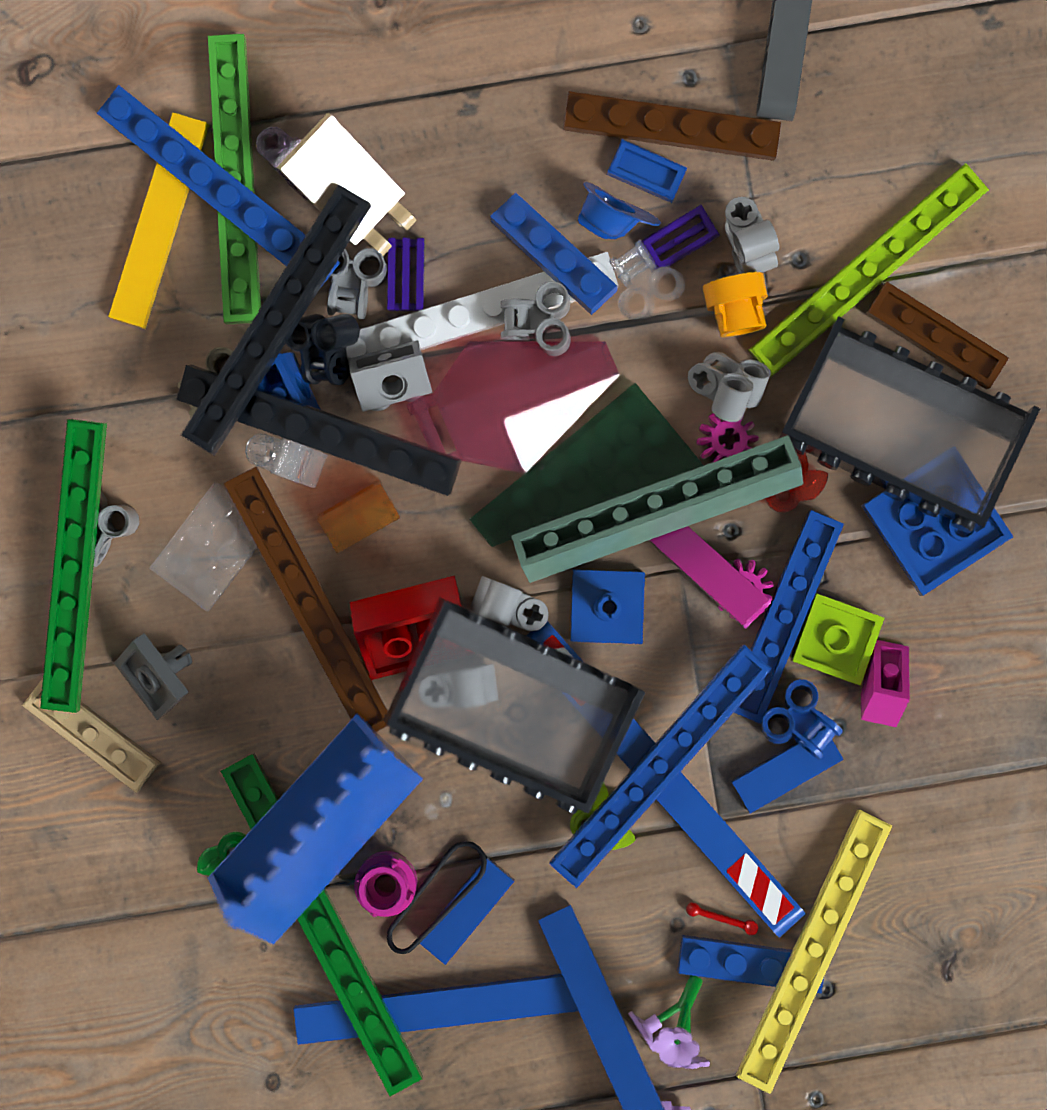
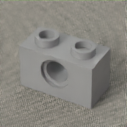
(372, 368)

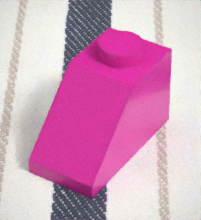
(886, 684)

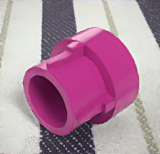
(385, 903)

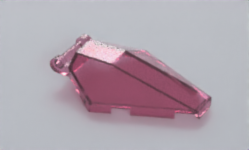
(513, 399)

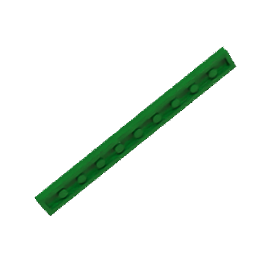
(335, 949)

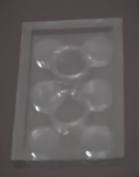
(207, 549)

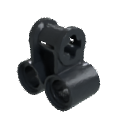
(323, 346)

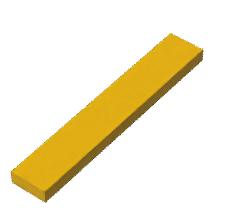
(154, 235)

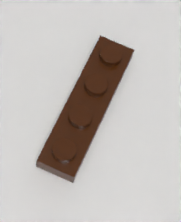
(936, 335)

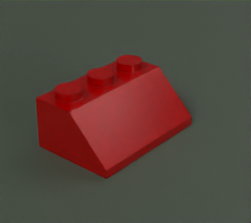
(394, 622)

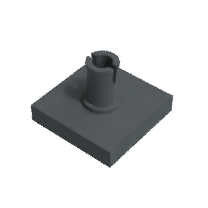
(154, 675)

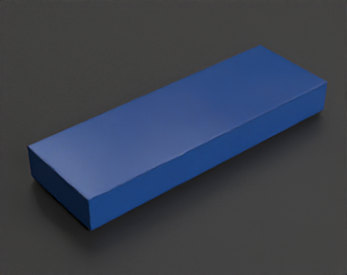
(782, 774)
(468, 913)

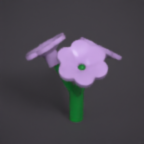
(674, 1044)

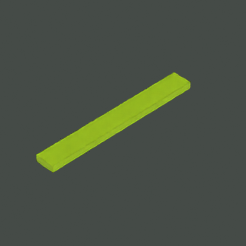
(869, 269)

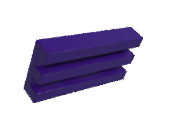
(706, 223)
(406, 244)

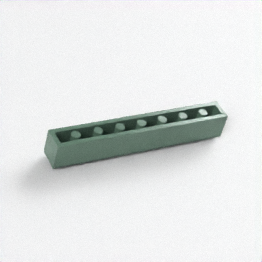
(658, 509)

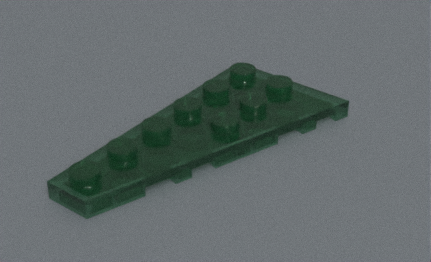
(605, 458)

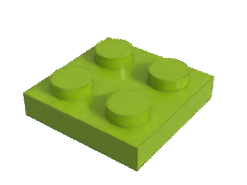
(837, 639)

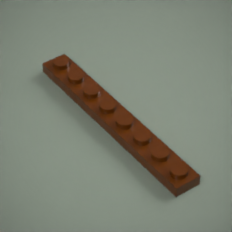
(306, 597)

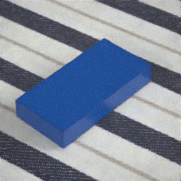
(646, 171)

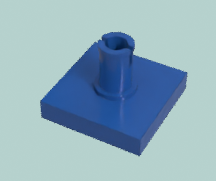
(607, 606)

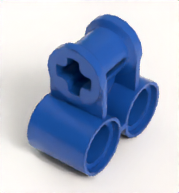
(802, 721)

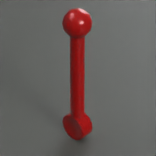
(749, 926)

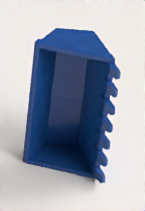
(312, 832)

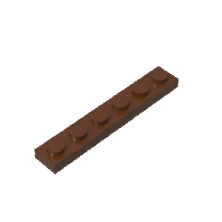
(672, 126)

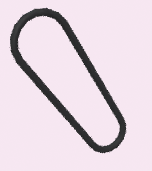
(483, 868)

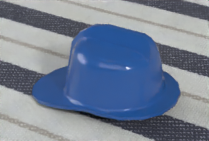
(611, 216)

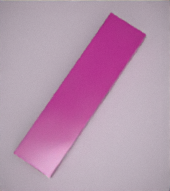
(713, 574)

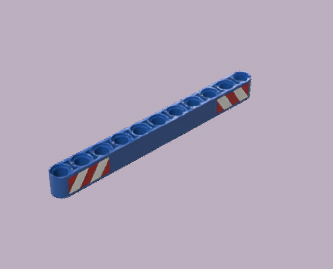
(704, 825)

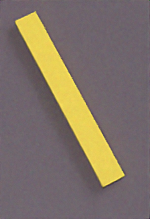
(813, 951)

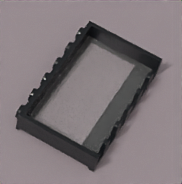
(908, 428)
(513, 707)

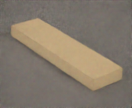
(98, 741)

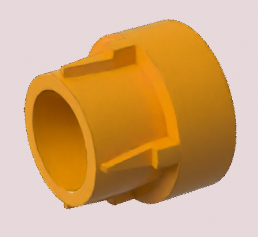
(737, 303)

